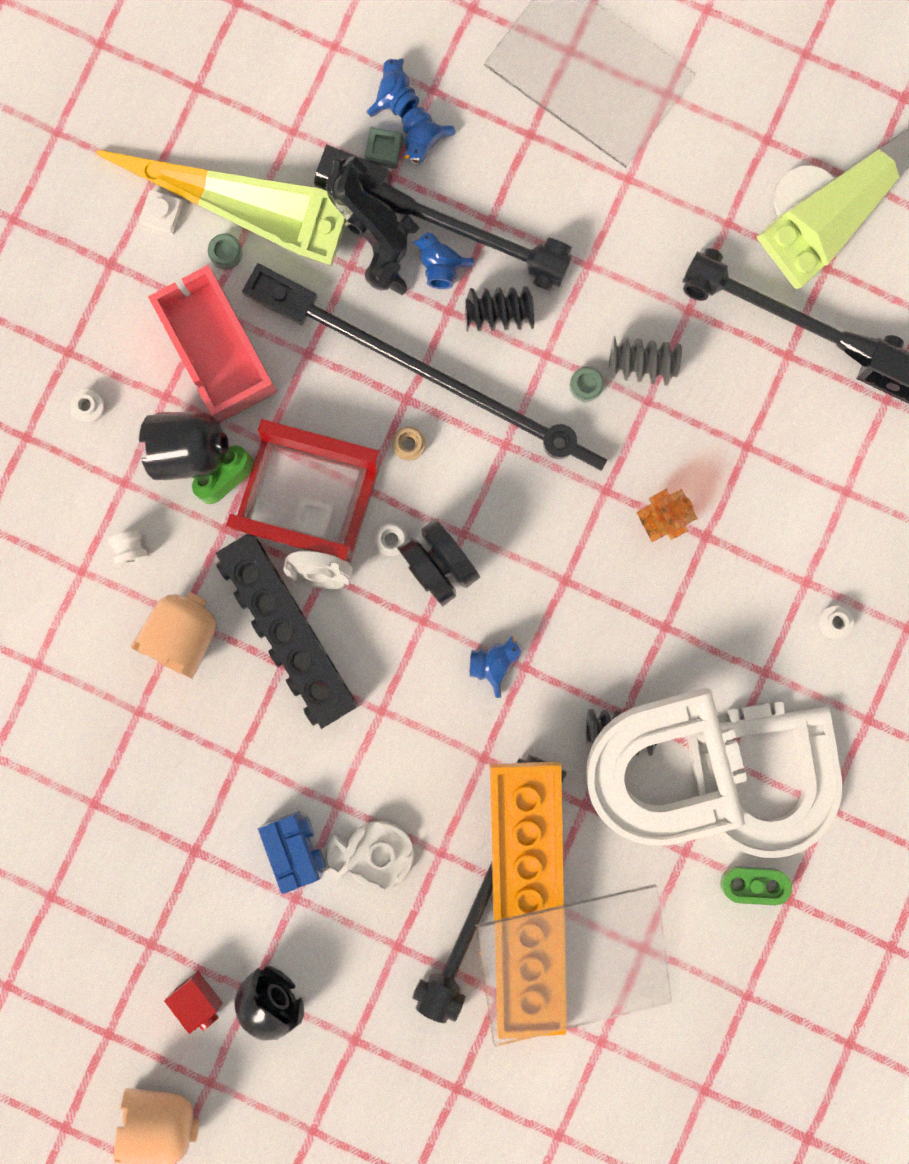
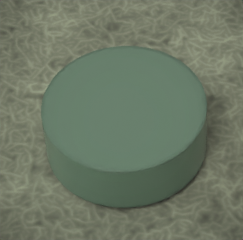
(225, 251)
(586, 384)

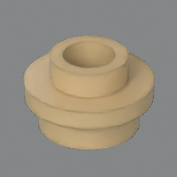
(408, 433)

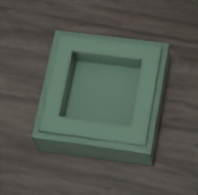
(383, 147)

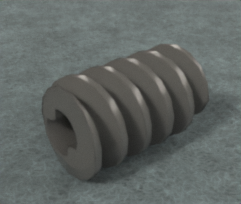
(645, 360)

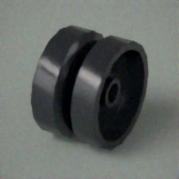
(436, 564)

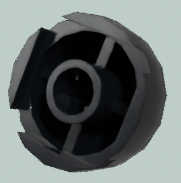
(267, 1004)

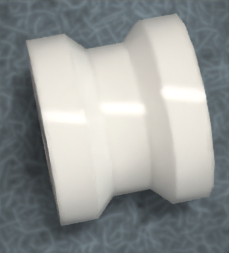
(127, 547)

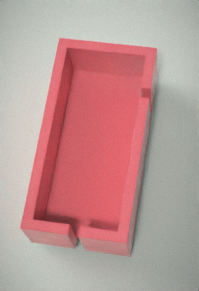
(213, 344)

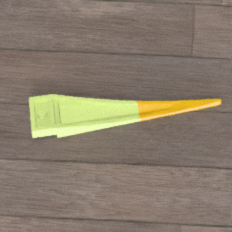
(278, 211)

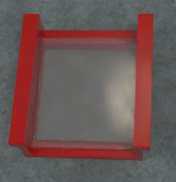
(307, 490)

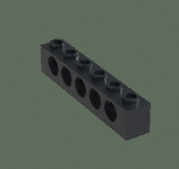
(232, 562)

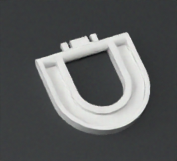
(649, 726)
(819, 775)

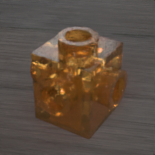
(667, 515)

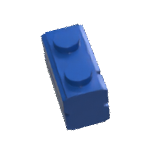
(291, 851)

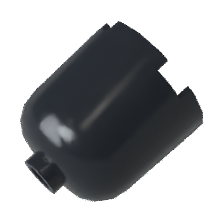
(182, 445)

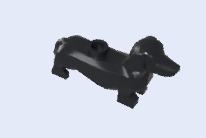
(372, 220)

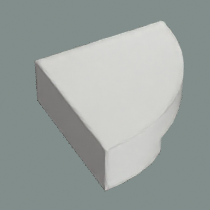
(337, 858)

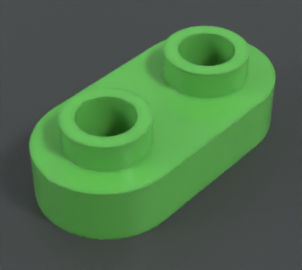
(234, 469)
(754, 886)

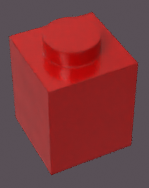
(194, 1003)

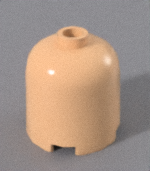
(177, 633)
(155, 1128)

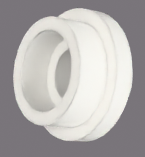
(95, 411)
(383, 532)
(827, 627)

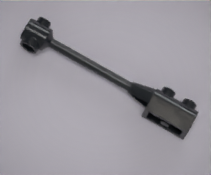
(545, 262)
(882, 361)
(440, 995)

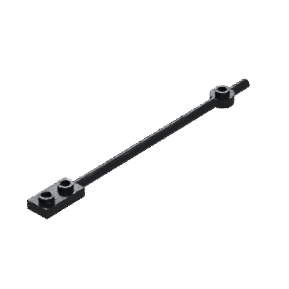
(298, 302)

